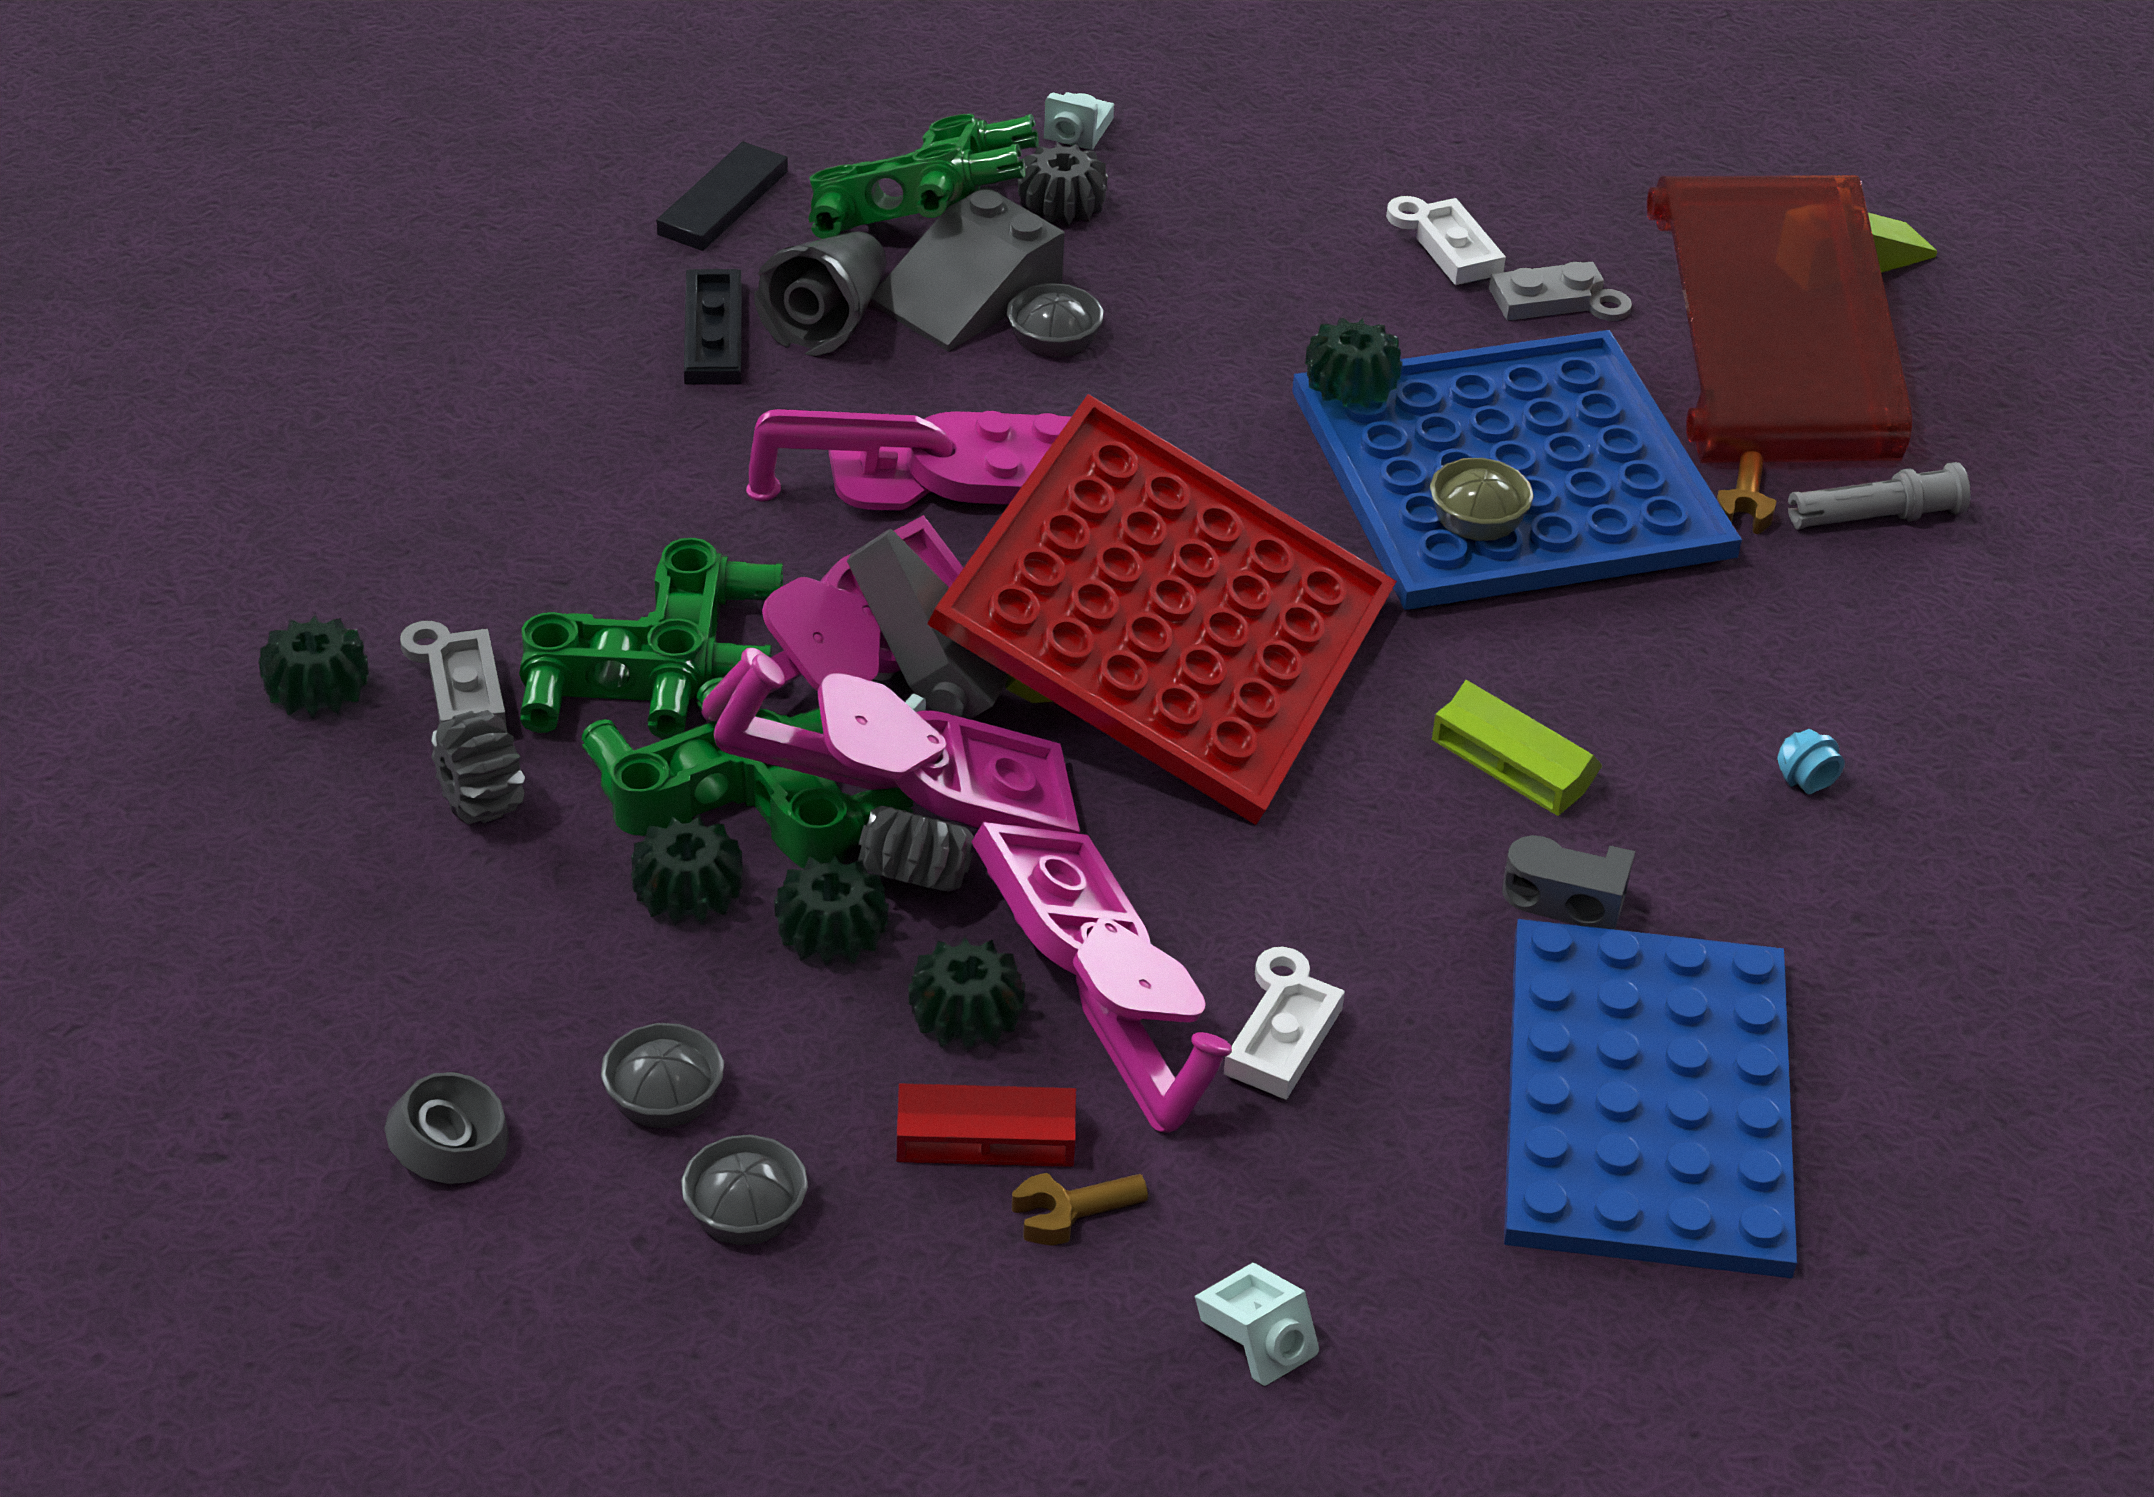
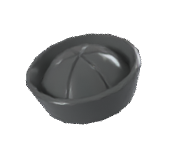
(1055, 319)
(662, 1074)
(431, 1115)
(744, 1188)

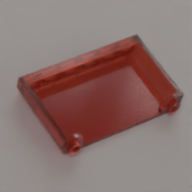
(1785, 318)

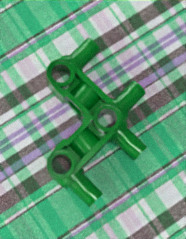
(950, 165)
(646, 659)
(694, 775)

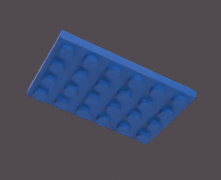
(1650, 1100)

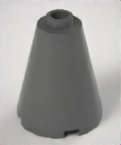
(819, 290)

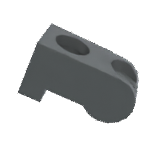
(1567, 882)

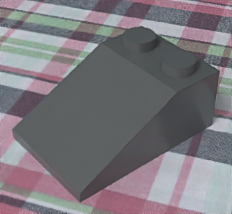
(971, 268)

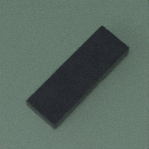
(722, 196)
(712, 326)

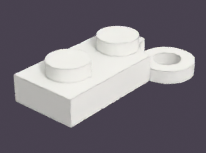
(1449, 237)
(1285, 1024)

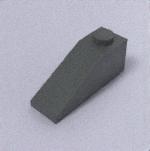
(902, 599)

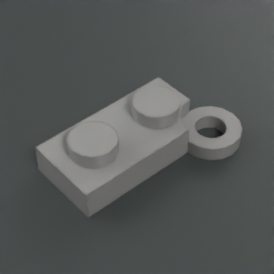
(1556, 291)
(459, 668)

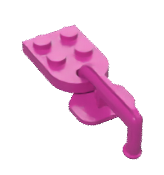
(902, 458)
(829, 623)
(880, 742)
(1089, 927)

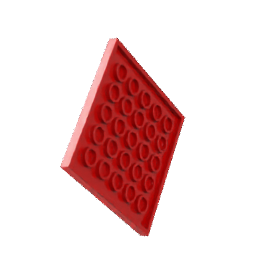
(1165, 607)

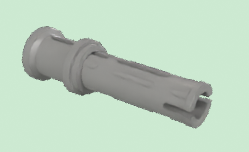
(1906, 494)

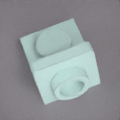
(1076, 119)
(1265, 1317)

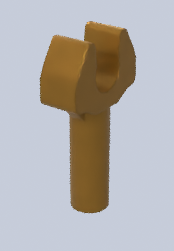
(1747, 496)
(1068, 1206)

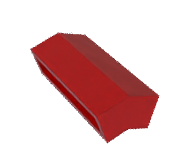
(986, 1125)

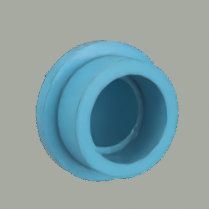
(1810, 760)

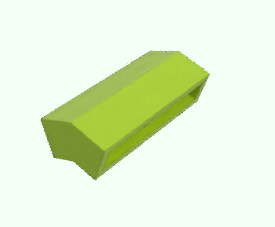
(1514, 748)

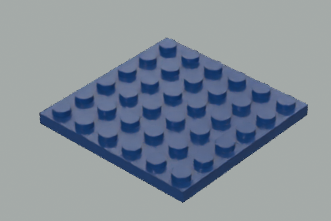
(1563, 412)

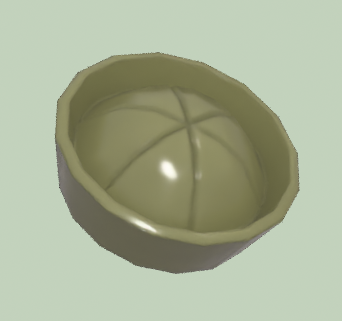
(1480, 498)

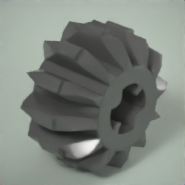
(1063, 183)
(477, 766)
(916, 848)

